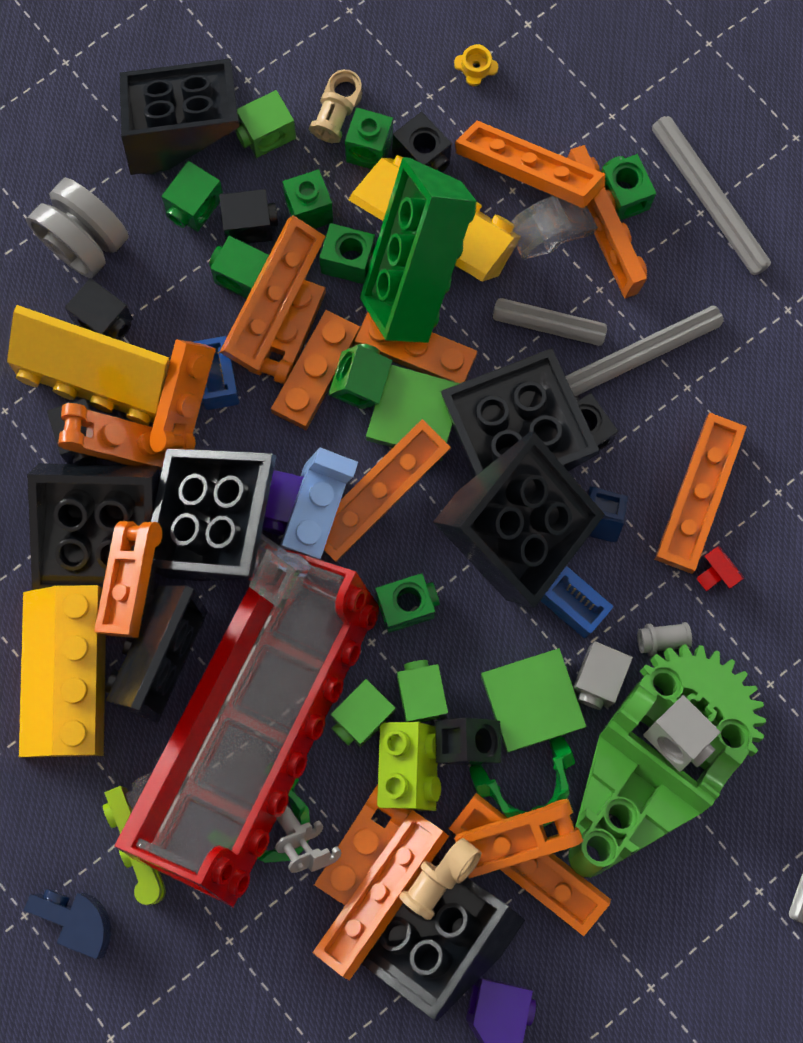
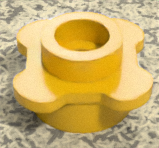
(479, 55)

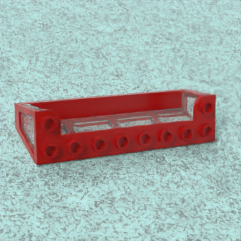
(249, 733)

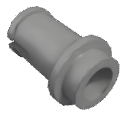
(655, 639)

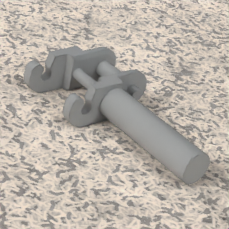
(296, 837)

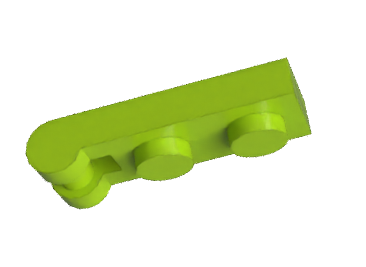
(150, 885)

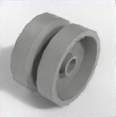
(77, 227)

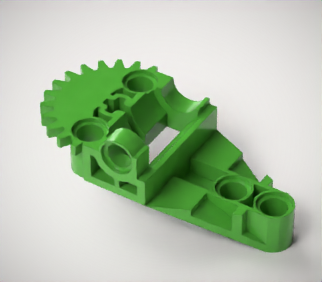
(638, 781)

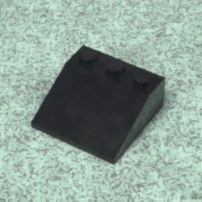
(211, 513)
(75, 518)
(520, 520)
(159, 653)

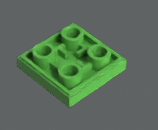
(405, 402)
(533, 700)

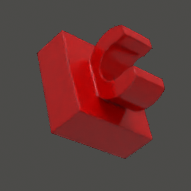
(721, 569)

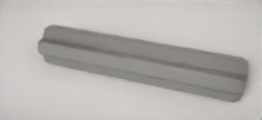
(550, 321)

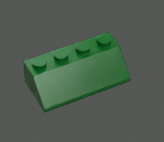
(416, 251)

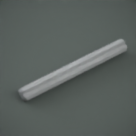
(711, 195)
(645, 350)

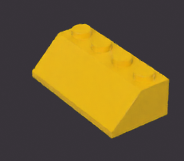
(486, 241)
(86, 365)
(62, 673)

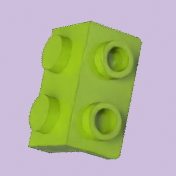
(408, 767)

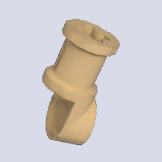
(336, 107)
(435, 880)

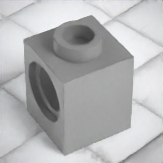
(601, 676)
(683, 735)

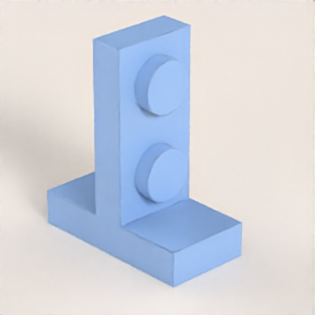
(317, 502)

